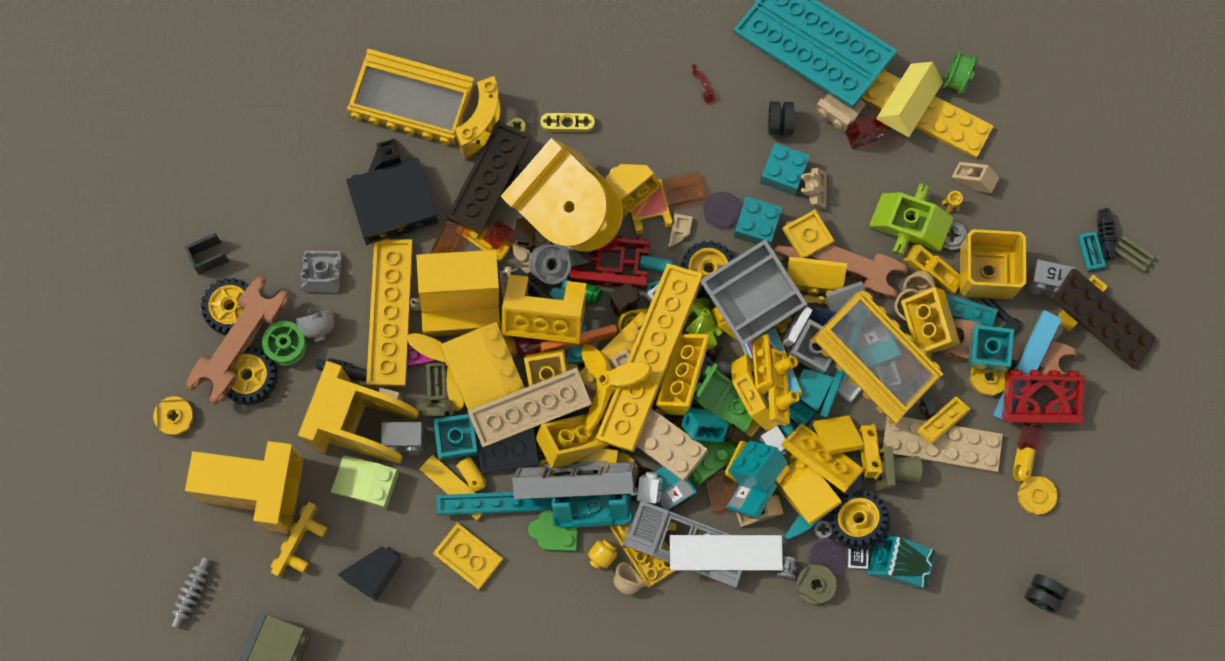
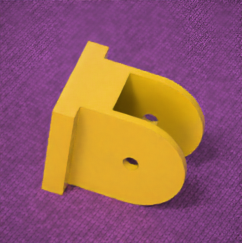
(567, 199)
(337, 413)

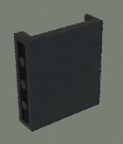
(392, 201)

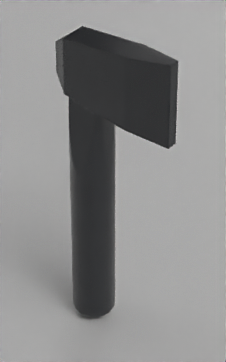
(1011, 323)

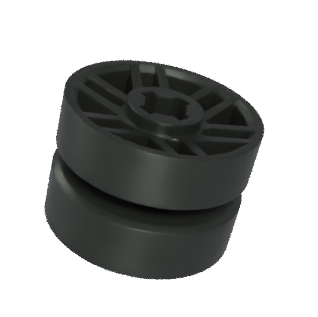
(781, 118)
(1046, 593)

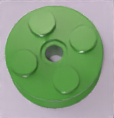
(960, 72)
(285, 354)

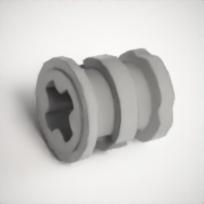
(788, 568)

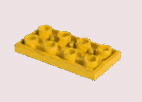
(649, 568)

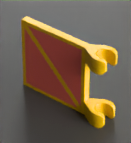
(652, 207)

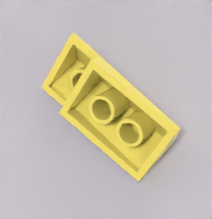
(911, 97)

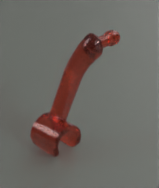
(708, 95)

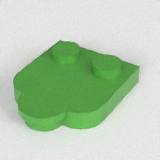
(550, 536)

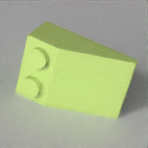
(365, 481)

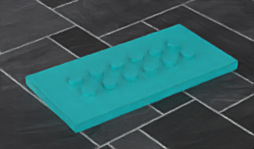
(817, 45)

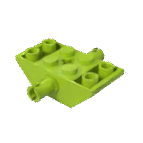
(929, 223)

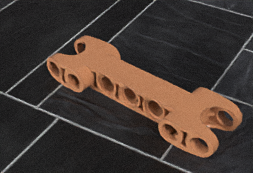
(869, 271)
(1049, 362)
(220, 366)

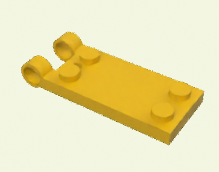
(622, 341)

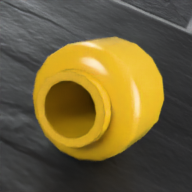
(602, 554)

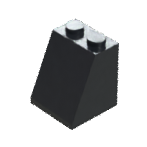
(373, 571)

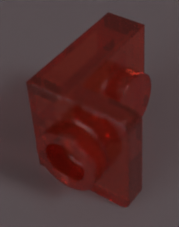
(498, 234)
(1030, 435)

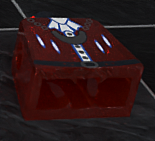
(865, 131)

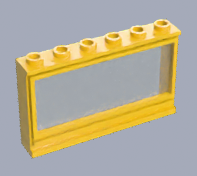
(411, 97)
(877, 356)

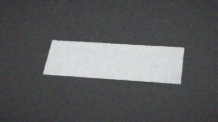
(726, 552)

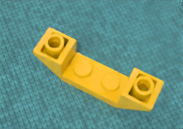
(751, 398)

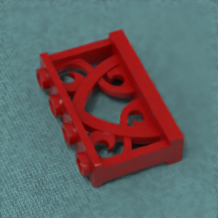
(1062, 415)

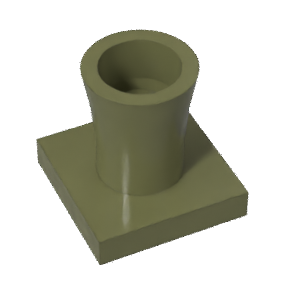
(897, 469)

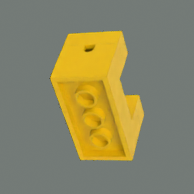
(542, 316)

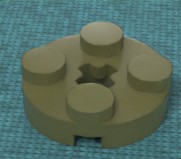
(435, 408)
(805, 584)

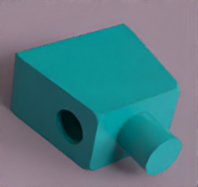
(813, 388)
(704, 425)

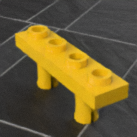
(778, 393)
(297, 532)

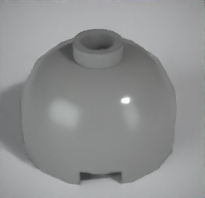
(316, 324)

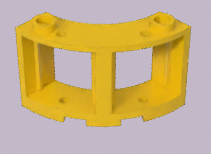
(482, 121)

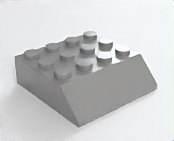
(753, 292)

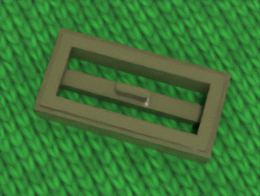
(1137, 248)
(437, 397)

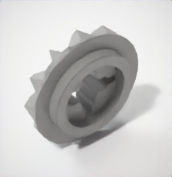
(961, 233)

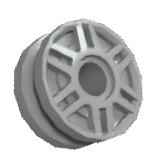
(560, 268)

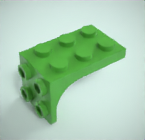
(721, 397)
(717, 458)

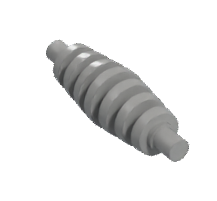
(190, 592)

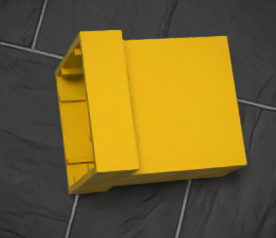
(457, 291)
(250, 484)

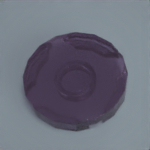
(722, 210)
(829, 553)

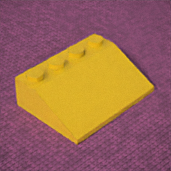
(482, 365)

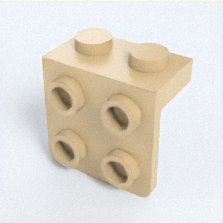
(837, 112)

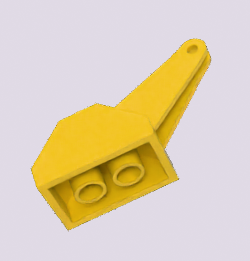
(633, 184)

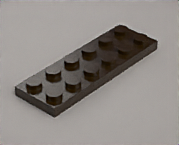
(489, 177)
(1104, 318)

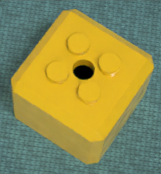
(1002, 253)

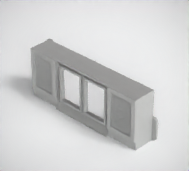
(611, 479)
(648, 532)

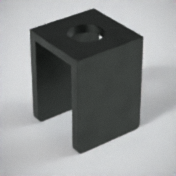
(201, 245)

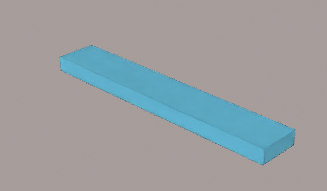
(1032, 353)

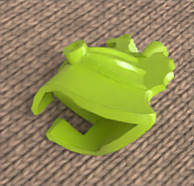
(702, 321)

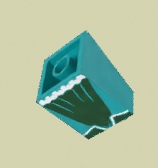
(901, 562)

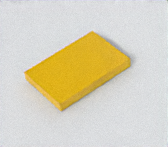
(468, 556)

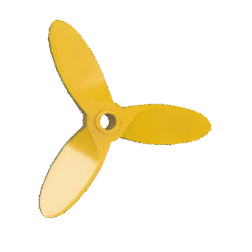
(431, 348)
(608, 380)

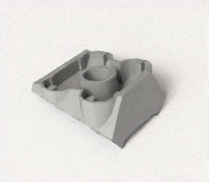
(321, 271)

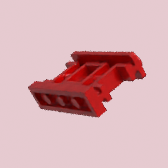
(613, 276)

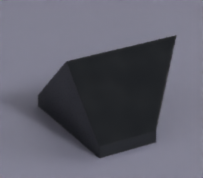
(386, 154)

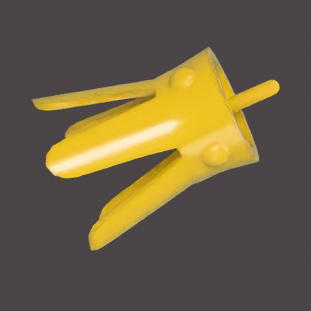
(953, 199)

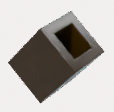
(524, 233)

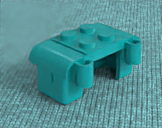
(592, 510)

